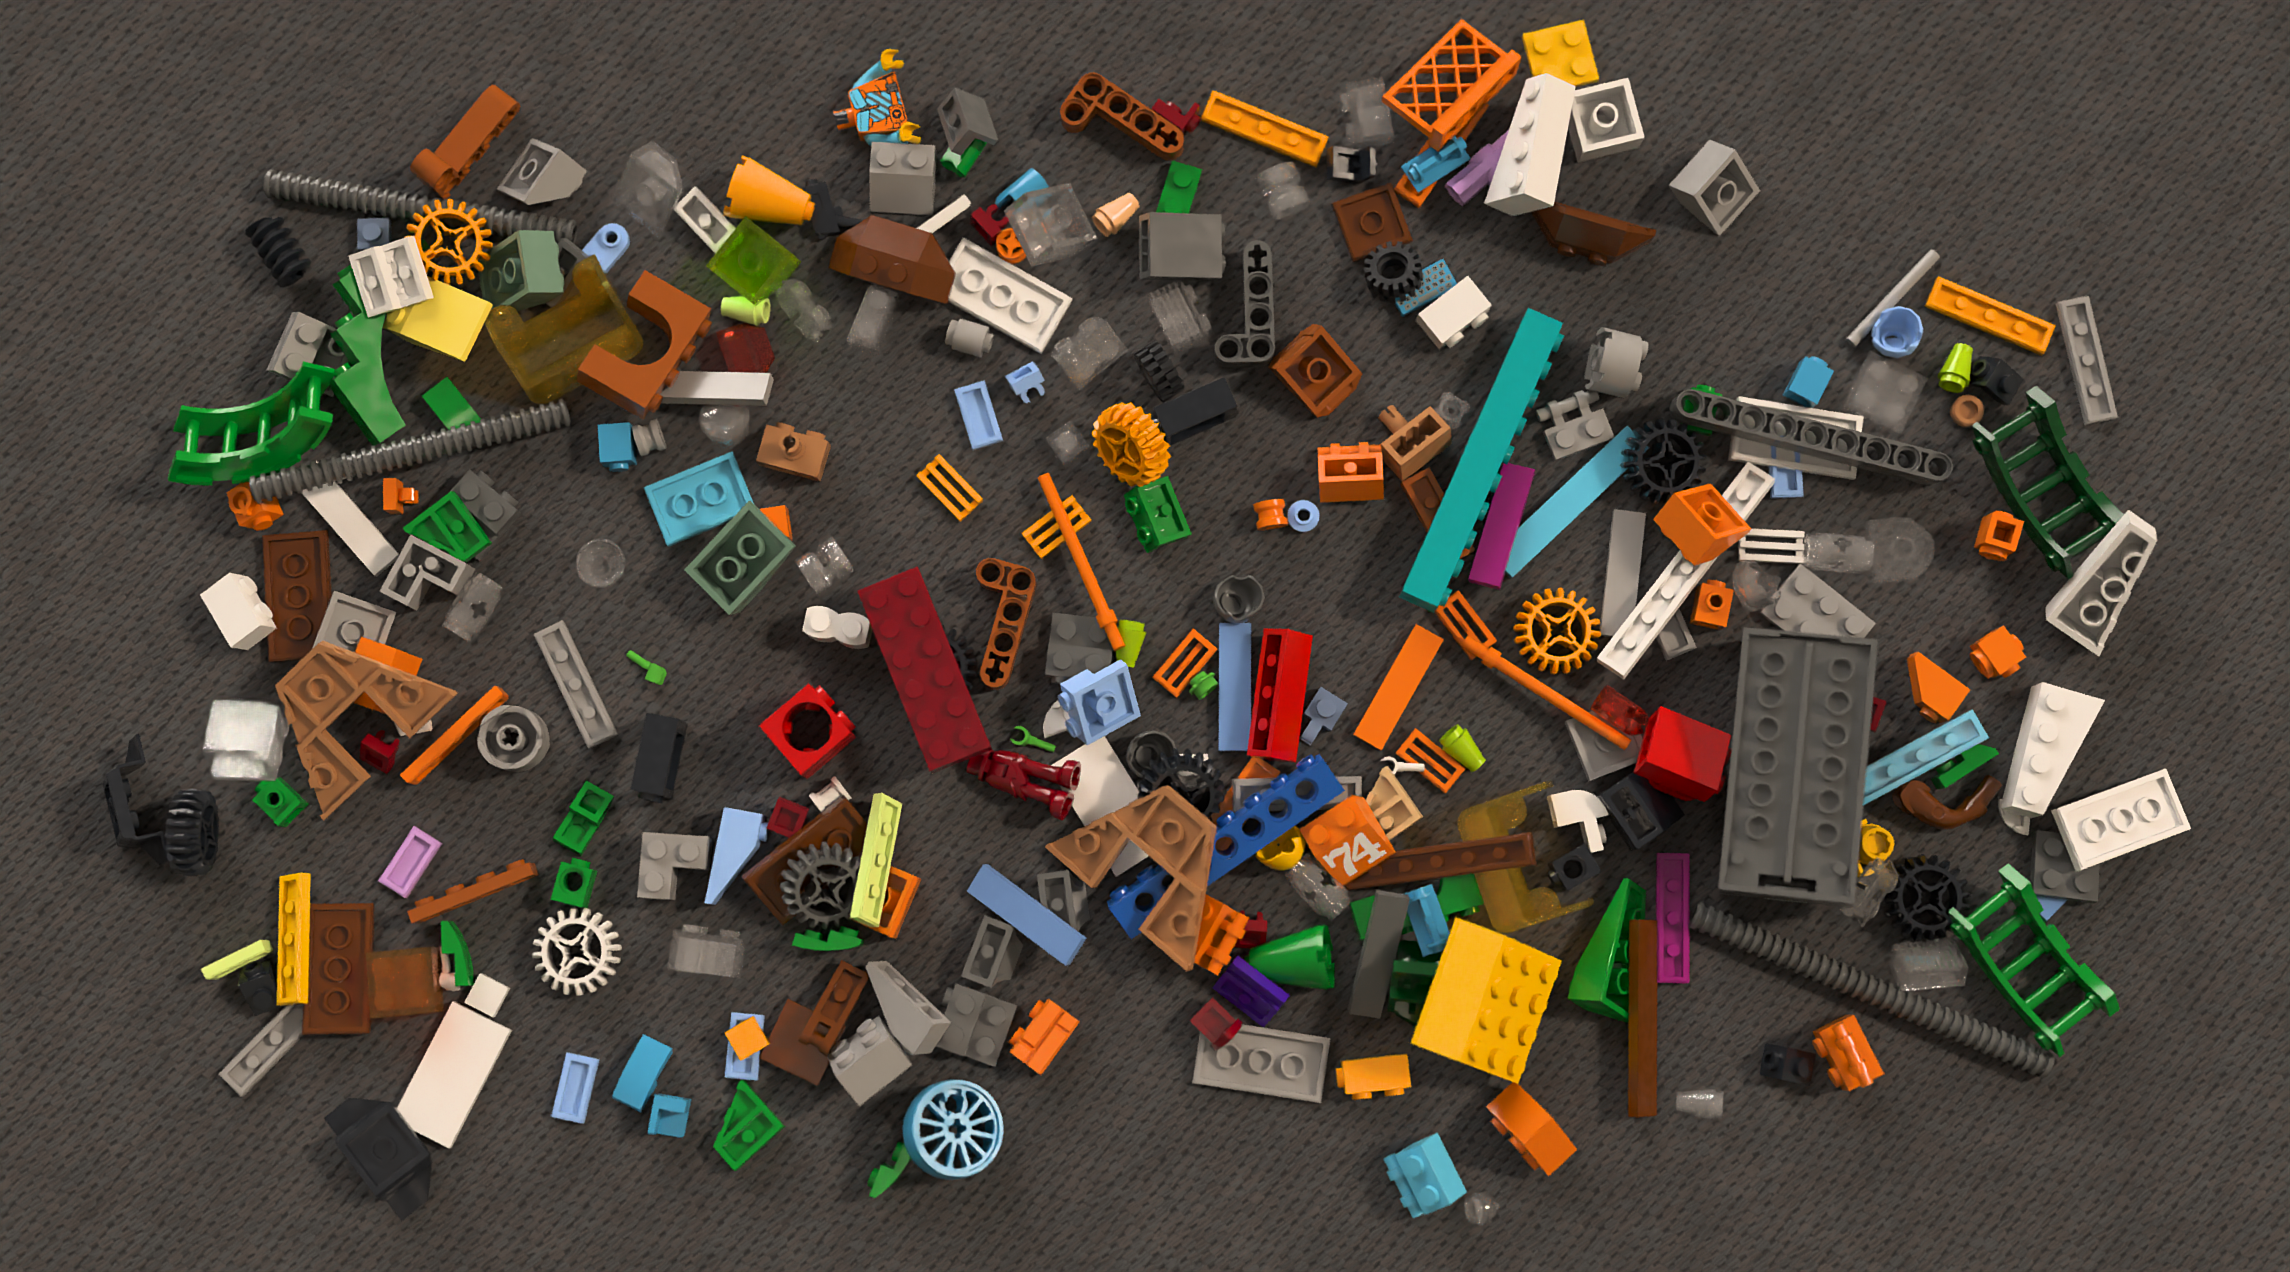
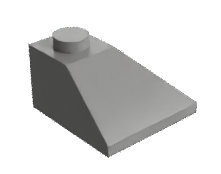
(542, 175)

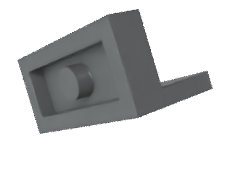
(965, 119)

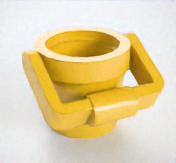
(1874, 843)

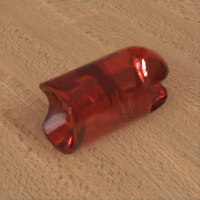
(1620, 711)

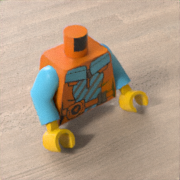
(878, 105)

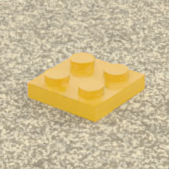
(1562, 52)

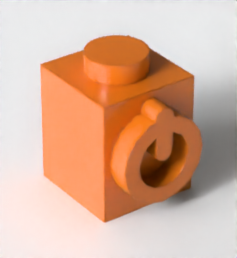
(248, 512)
(1998, 535)
(1997, 653)

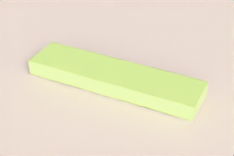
(876, 860)

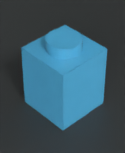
(1808, 381)
(616, 446)

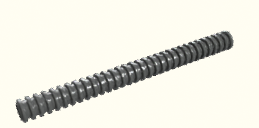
(404, 205)
(408, 451)

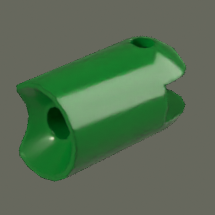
(963, 163)

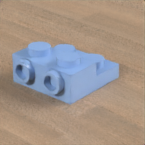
(1099, 702)

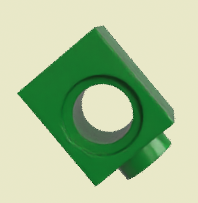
(562, 891)

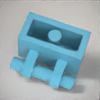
(1425, 1176)

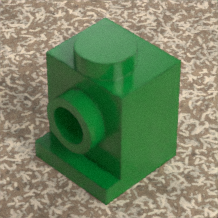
(287, 808)

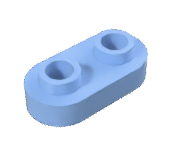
(607, 252)

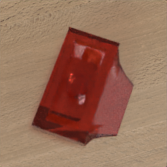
(746, 348)

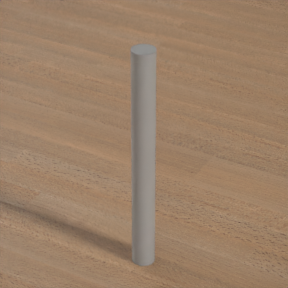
(1893, 297)

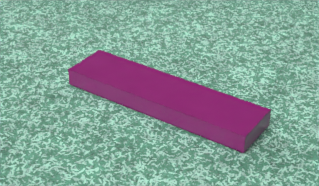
(1501, 526)
(1672, 917)

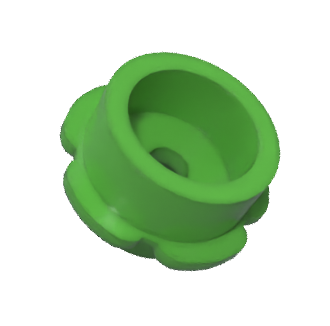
(1202, 683)

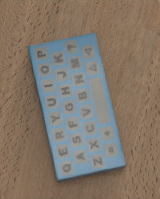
(1435, 283)

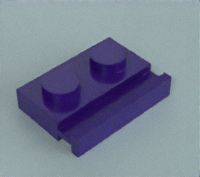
(1250, 991)

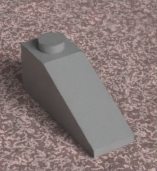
(907, 1012)

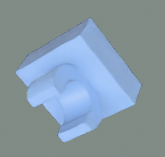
(1024, 379)

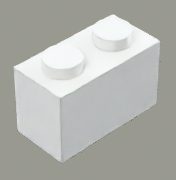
(1454, 313)
(239, 611)

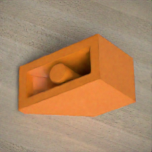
(1934, 689)

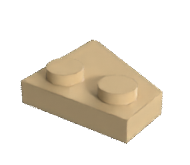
(1392, 805)

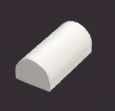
(705, 219)

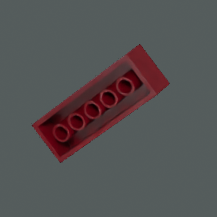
(924, 670)

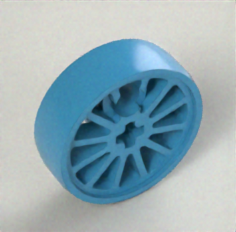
(958, 1090)

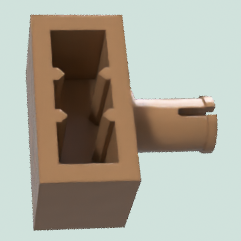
(1413, 442)
(793, 451)

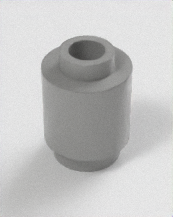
(969, 337)

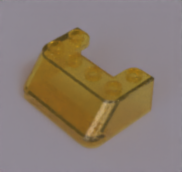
(554, 344)

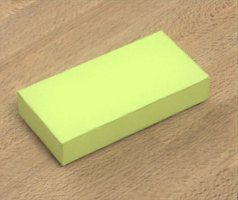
(237, 960)

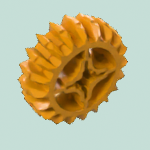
(461, 234)
(1131, 444)
(1569, 640)

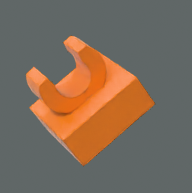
(395, 496)

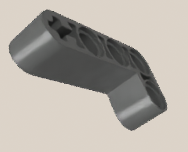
(1252, 305)

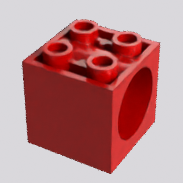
(780, 726)

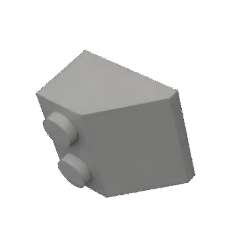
(902, 178)
(1715, 186)

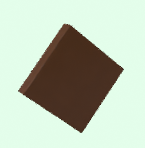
(1371, 220)
(792, 1055)

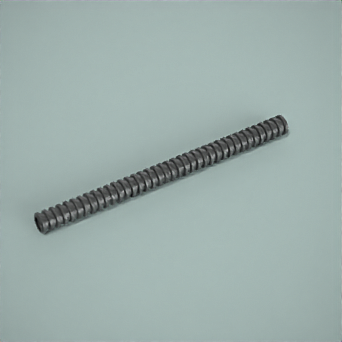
(1873, 990)

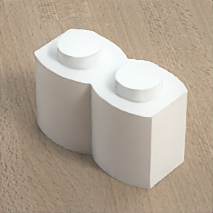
(828, 626)

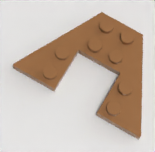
(324, 687)
(1174, 838)

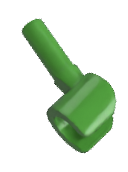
(654, 674)
(1033, 741)

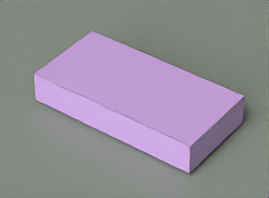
(410, 862)

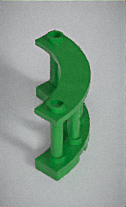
(294, 403)
(2048, 939)

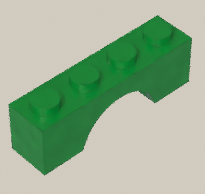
(1454, 895)

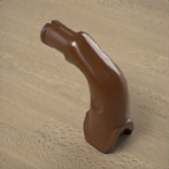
(1916, 800)

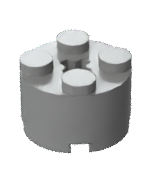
(1615, 363)
(495, 734)

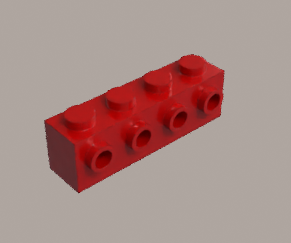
(1279, 695)

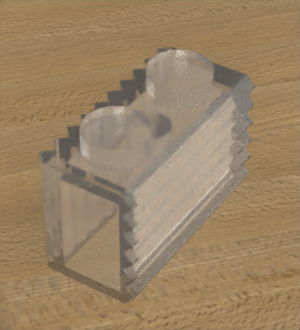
(1368, 116)
(1178, 316)
(873, 319)
(1928, 965)

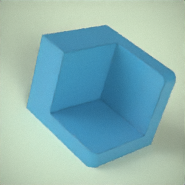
(669, 1115)

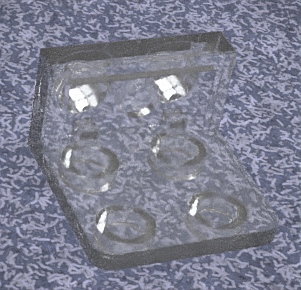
(268, 755)

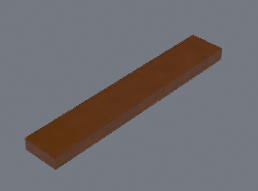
(1450, 860)
(1642, 1019)

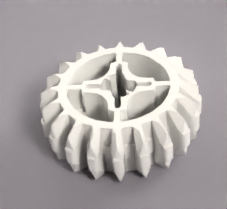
(569, 963)

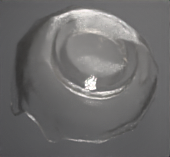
(591, 567)

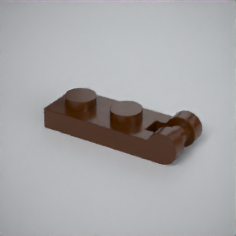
(834, 1007)

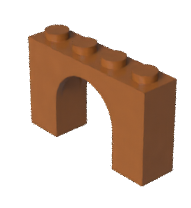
(639, 386)

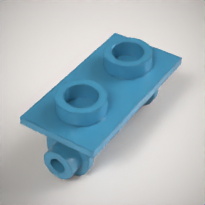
(1434, 165)
(1427, 920)

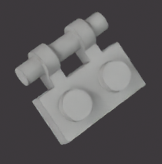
(1576, 434)

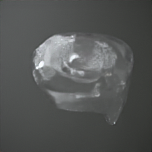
(725, 424)
(1754, 586)

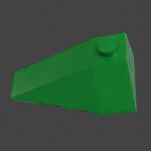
(1602, 972)

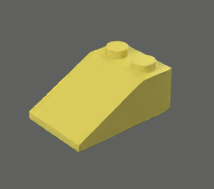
(441, 324)

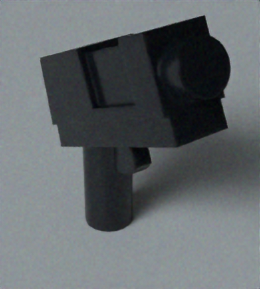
(825, 218)

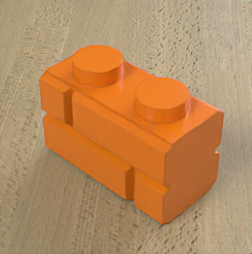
(1043, 1036)

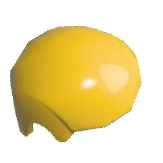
(1286, 854)

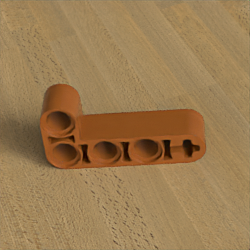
(1126, 121)
(465, 142)
(1001, 625)

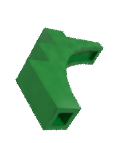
(363, 385)

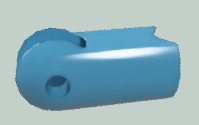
(1027, 182)

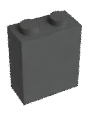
(1181, 246)

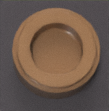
(1967, 410)

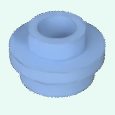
(1296, 523)

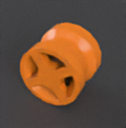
(1010, 240)
(1270, 514)

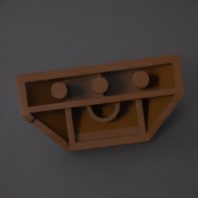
(1590, 234)
(895, 258)

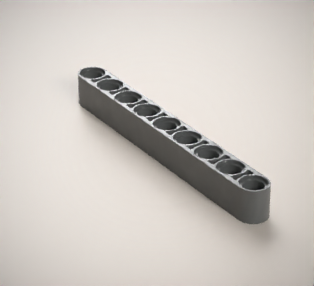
(1825, 435)

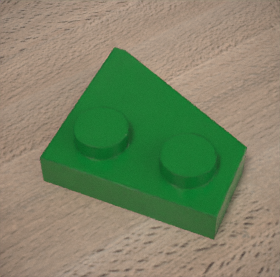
(450, 528)
(746, 1127)

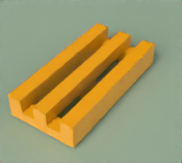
(931, 468)
(1034, 543)

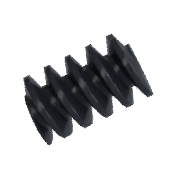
(278, 251)

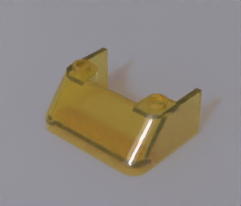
(1505, 891)

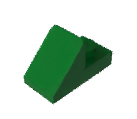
(1966, 762)

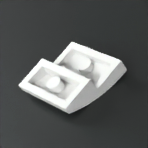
(391, 276)

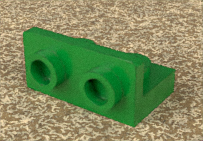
(1156, 514)

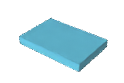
(698, 498)

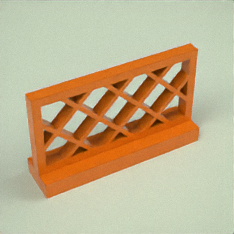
(1475, 94)

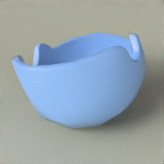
(1900, 323)

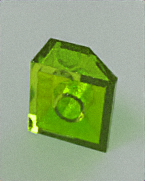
(753, 262)

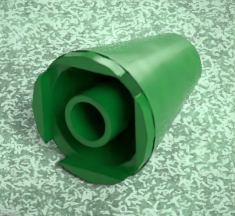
(1297, 959)

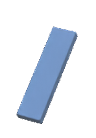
(1234, 686)
(1026, 914)

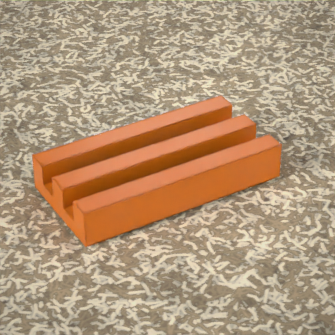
(1474, 617)
(1202, 642)
(1437, 750)

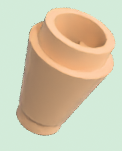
(1115, 214)

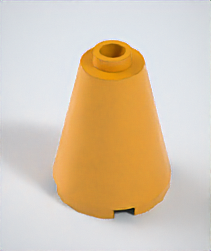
(766, 196)

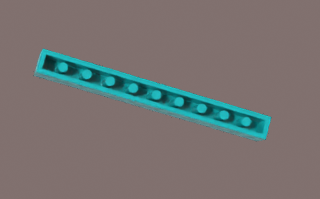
(1481, 460)

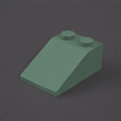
(522, 271)
(741, 559)

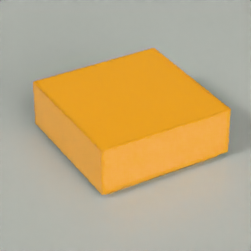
(747, 1038)

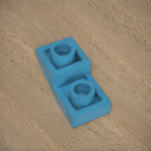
(641, 1073)

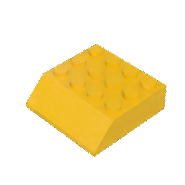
(1486, 1000)

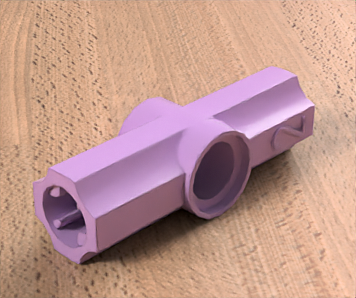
(1477, 173)

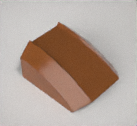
(1316, 370)

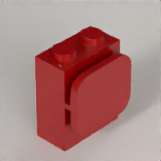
(1683, 756)

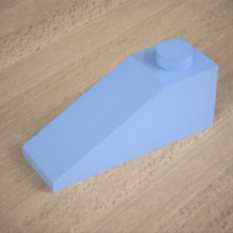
(736, 844)

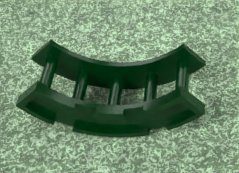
(2069, 469)

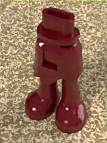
(1011, 772)

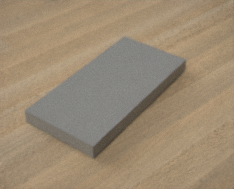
(1265, 1063)

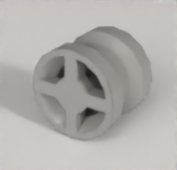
(649, 437)

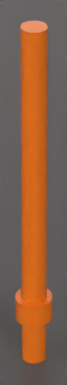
(1106, 617)
(1492, 658)

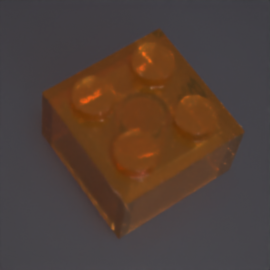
(404, 982)

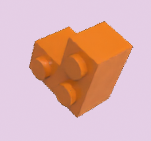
(1531, 1128)

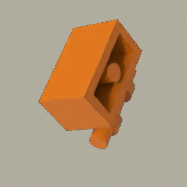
(1350, 473)
(1218, 934)
(1847, 1053)

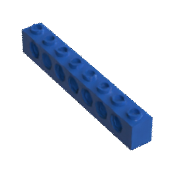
(1244, 844)

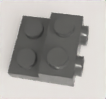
(490, 509)
(1075, 646)
(976, 1025)

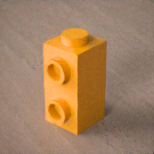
(1374, 1074)

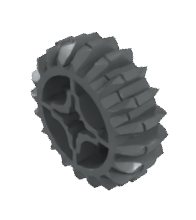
(814, 894)

